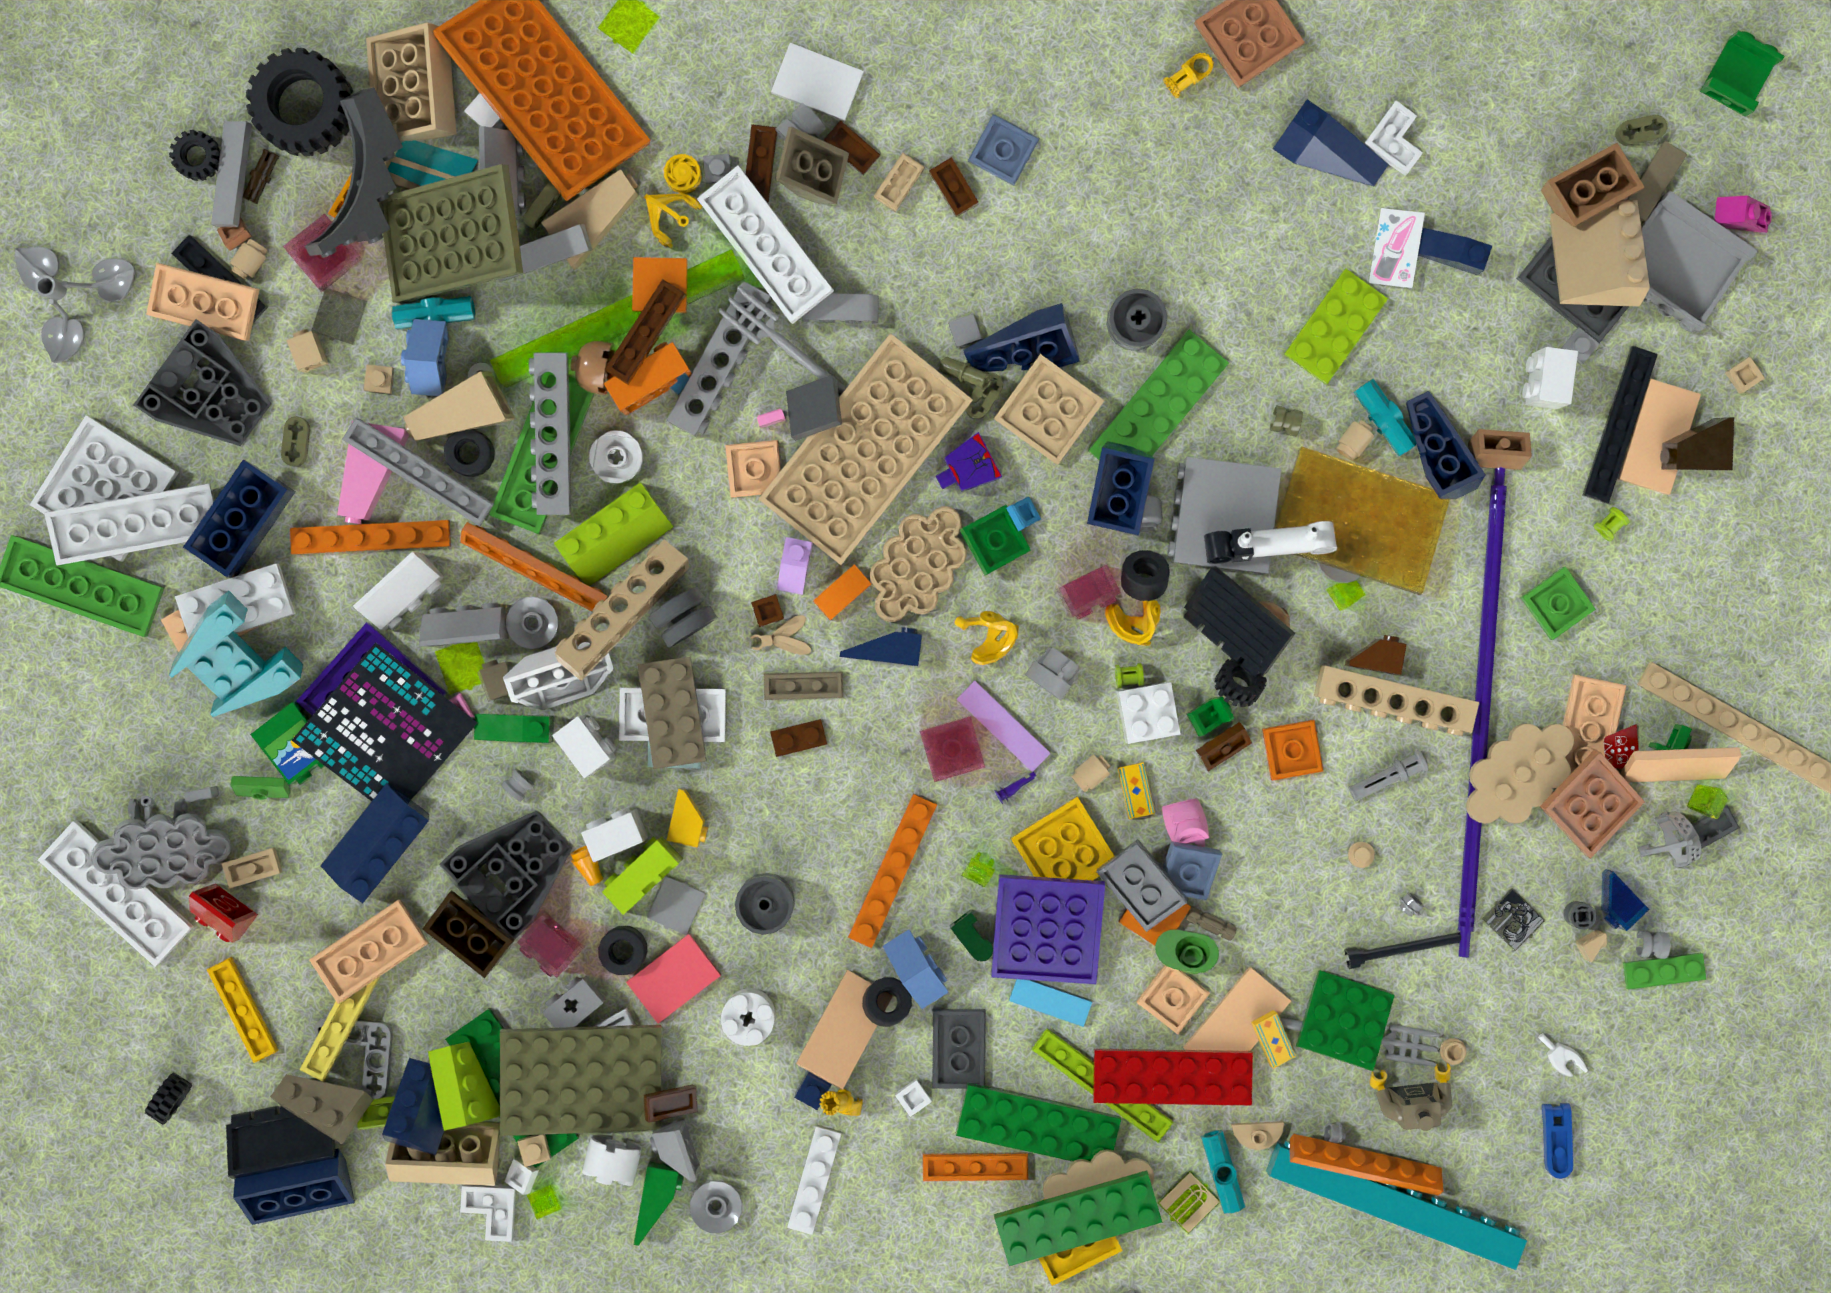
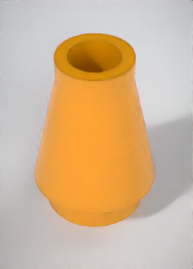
(583, 862)

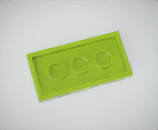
(1335, 326)

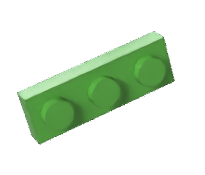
(1664, 971)

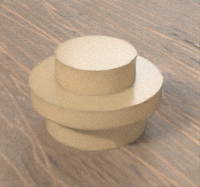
(1361, 854)
(1452, 1051)

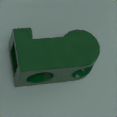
(977, 945)

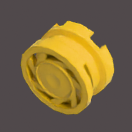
(682, 173)

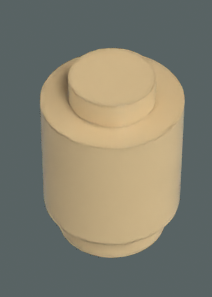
(248, 259)
(1355, 440)
(1091, 772)

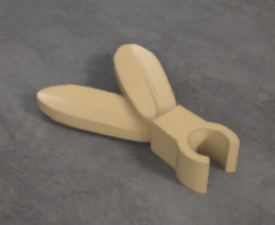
(782, 639)

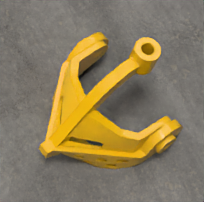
(658, 202)
(1122, 624)
(991, 649)

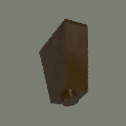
(1701, 447)

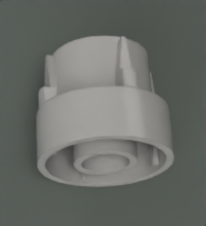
(1053, 672)

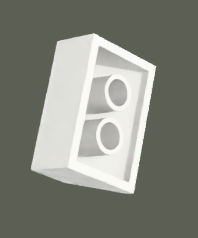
(400, 591)

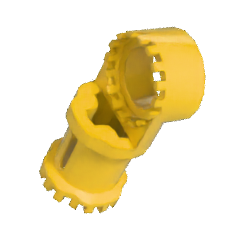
(1189, 74)
(841, 1102)

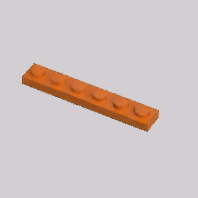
(370, 537)
(531, 567)
(892, 870)
(1366, 1164)

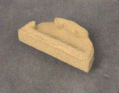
(1258, 1134)

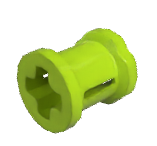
(1611, 524)
(1129, 675)

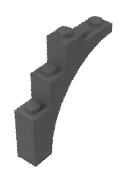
(373, 144)

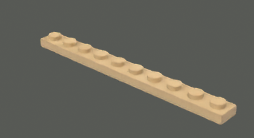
(1737, 726)

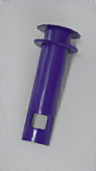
(1010, 790)

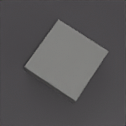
(964, 330)
(201, 794)

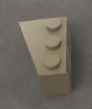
(323, 1105)

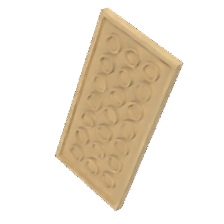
(854, 471)

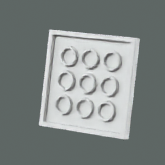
(101, 469)

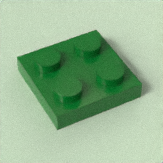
(995, 540)

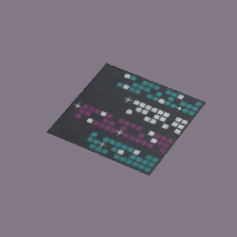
(384, 727)

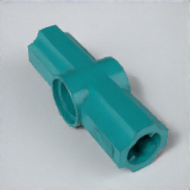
(434, 309)
(1386, 417)
(1227, 1186)

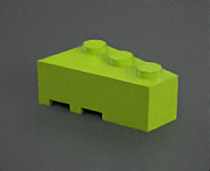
(461, 1087)

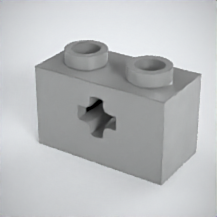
(588, 1000)

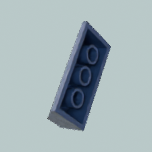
(239, 519)
(375, 842)
(294, 1190)

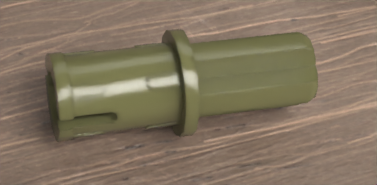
(965, 372)

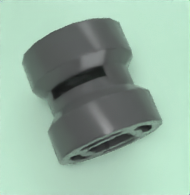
(1575, 917)

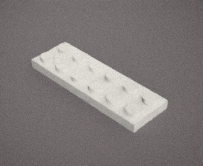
(765, 244)
(127, 523)
(134, 914)

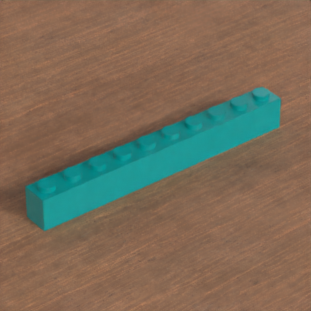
(1405, 1209)

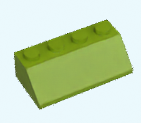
(613, 534)

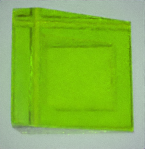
(1344, 594)
(1708, 801)

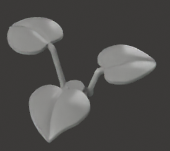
(37, 270)

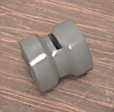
(1654, 944)

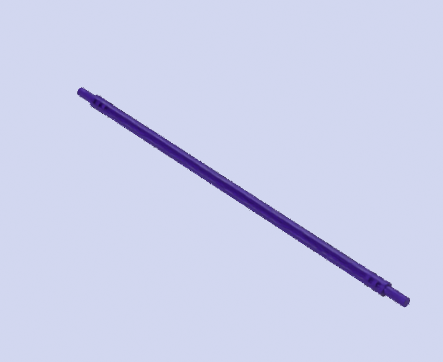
(1483, 696)

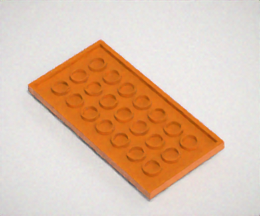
(543, 90)

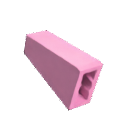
(365, 479)

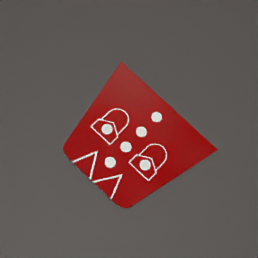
(1620, 746)

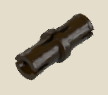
(260, 176)

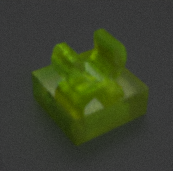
(978, 871)
(544, 1201)

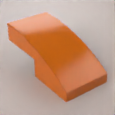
(842, 592)

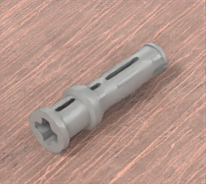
(1359, 791)

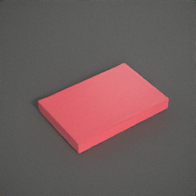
(673, 978)

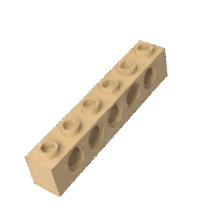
(620, 623)
(1462, 710)

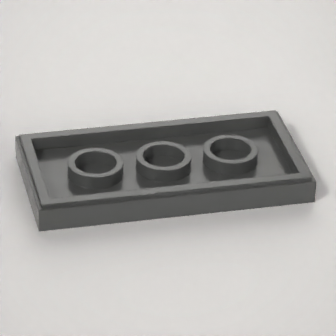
(1542, 280)

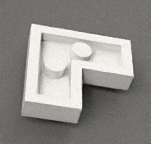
(1388, 141)
(497, 1203)

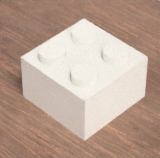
(1550, 378)
(1148, 712)
(585, 745)
(614, 835)

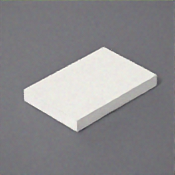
(817, 82)

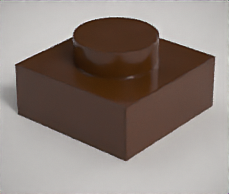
(767, 610)

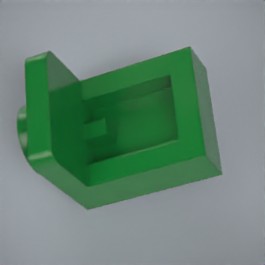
(1210, 715)
(1679, 739)

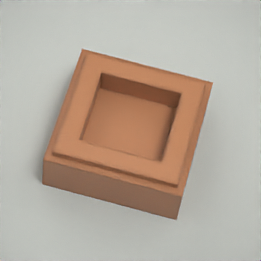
(234, 236)

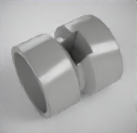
(804, 120)

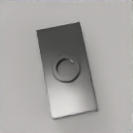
(1713, 829)

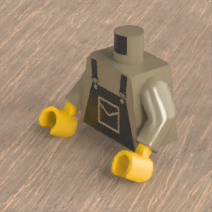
(1415, 1105)

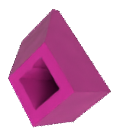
(1743, 213)

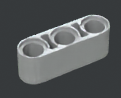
(847, 307)

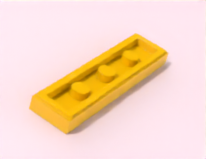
(242, 1010)

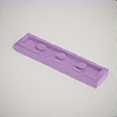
(1003, 726)

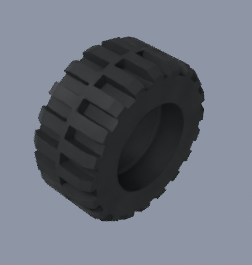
(271, 83)

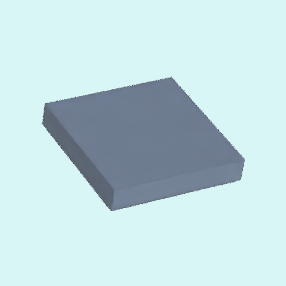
(1003, 150)
(1192, 868)

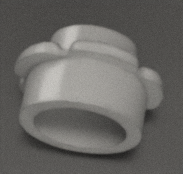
(1411, 904)
(1338, 1133)

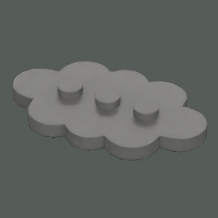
(161, 851)

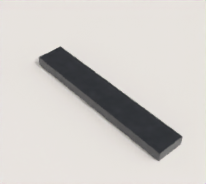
(1620, 424)

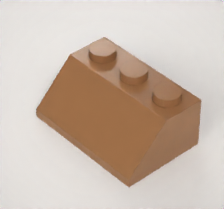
(1592, 186)

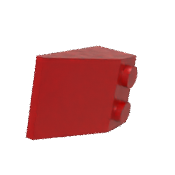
(221, 911)

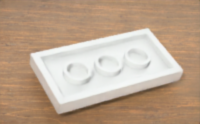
(259, 591)
(711, 708)

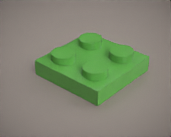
(1557, 603)

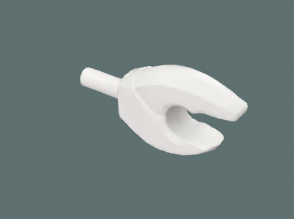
(1560, 1054)

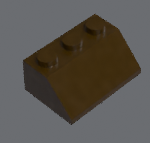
(468, 934)

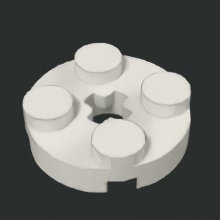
(607, 445)

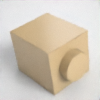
(307, 350)

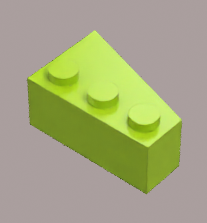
(641, 874)

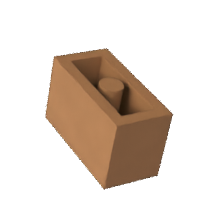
(1500, 448)

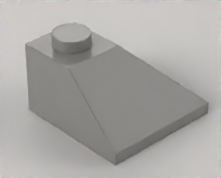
(676, 1149)

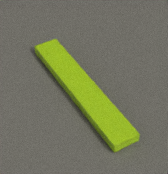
(1080, 1070)

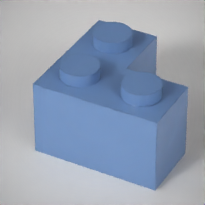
(425, 357)
(916, 969)

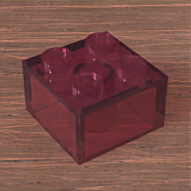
(320, 270)
(1088, 591)
(952, 748)
(550, 945)

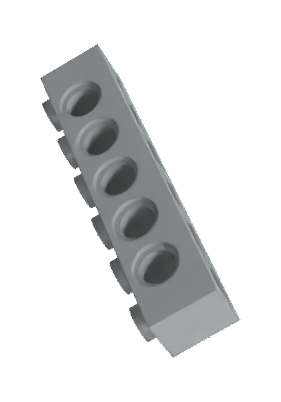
(558, 365)
(706, 368)

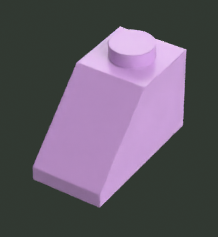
(794, 565)

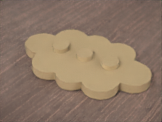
(918, 564)
(1519, 773)
(1103, 1167)

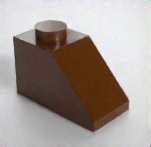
(1381, 655)

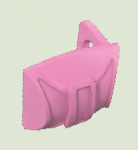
(1186, 822)

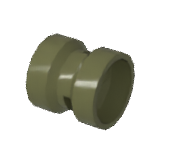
(1288, 421)

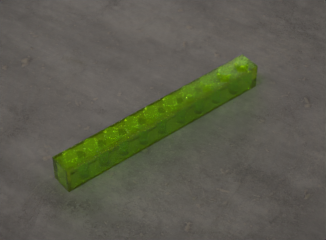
(612, 320)

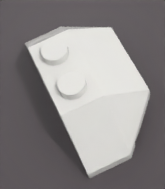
(545, 683)

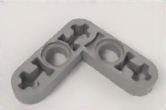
(368, 1039)

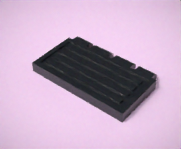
(1239, 621)
(273, 1142)

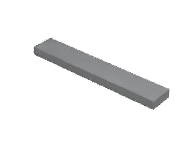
(418, 471)

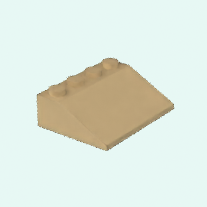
(413, 82)
(1601, 258)

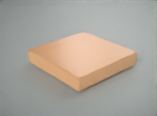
(752, 467)
(1173, 998)

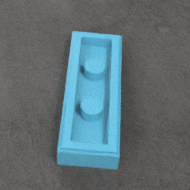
(1050, 1001)

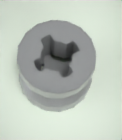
(518, 785)

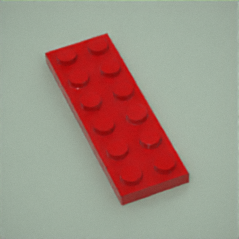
(1172, 1077)

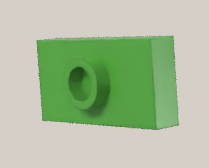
(260, 787)

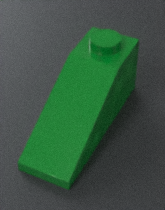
(514, 728)
(658, 1192)

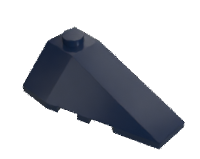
(1327, 146)
(1021, 343)
(1443, 453)

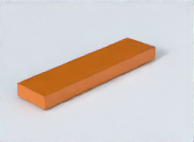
(975, 1166)

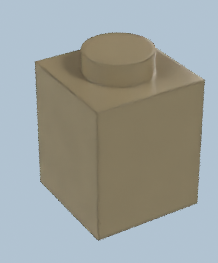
(492, 679)

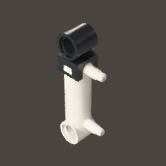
(1246, 544)

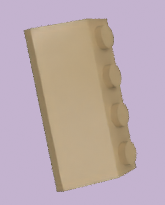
(464, 1157)

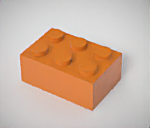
(652, 379)

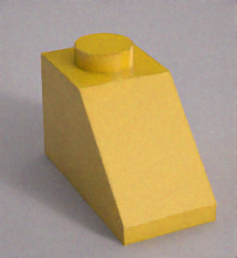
(686, 822)

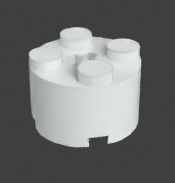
(734, 1022)
(611, 1160)

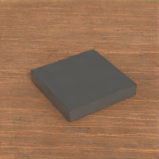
(813, 407)

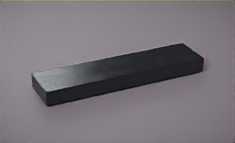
(199, 260)

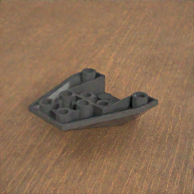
(222, 401)
(524, 856)

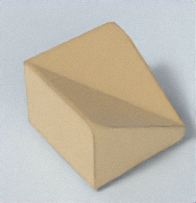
(1591, 944)

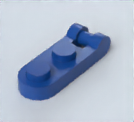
(1558, 1140)

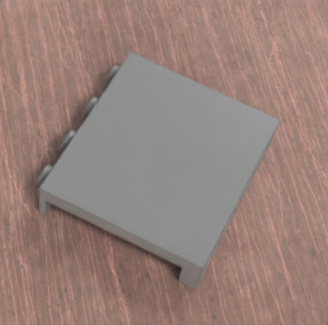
(1689, 261)
(1221, 498)

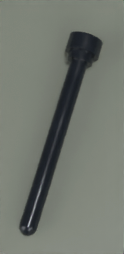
(1359, 956)

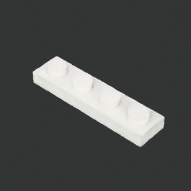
(814, 1179)

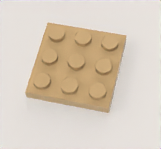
(1049, 409)

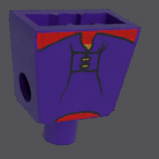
(969, 466)

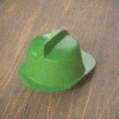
(1187, 951)

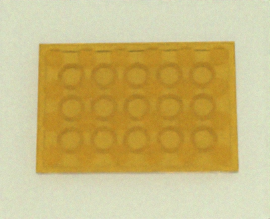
(1380, 522)

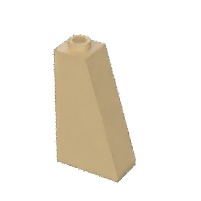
(595, 209)
(464, 407)

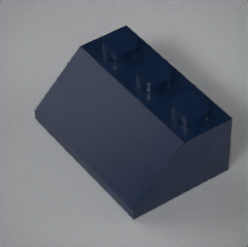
(1121, 488)
(415, 1111)

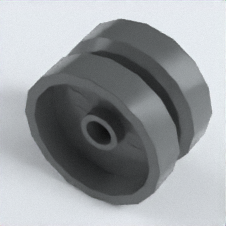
(1139, 304)
(684, 619)
(769, 888)

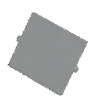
(676, 905)

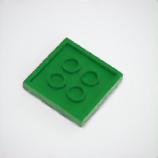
(1345, 1020)

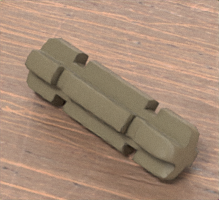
(1211, 923)

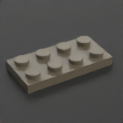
(672, 712)

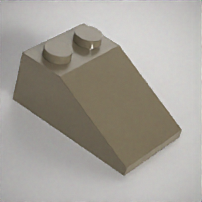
(811, 167)

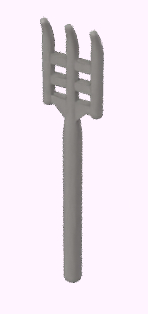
(767, 330)
(1389, 1042)

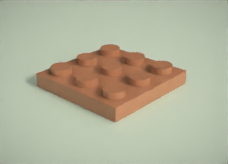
(1248, 36)
(1592, 803)

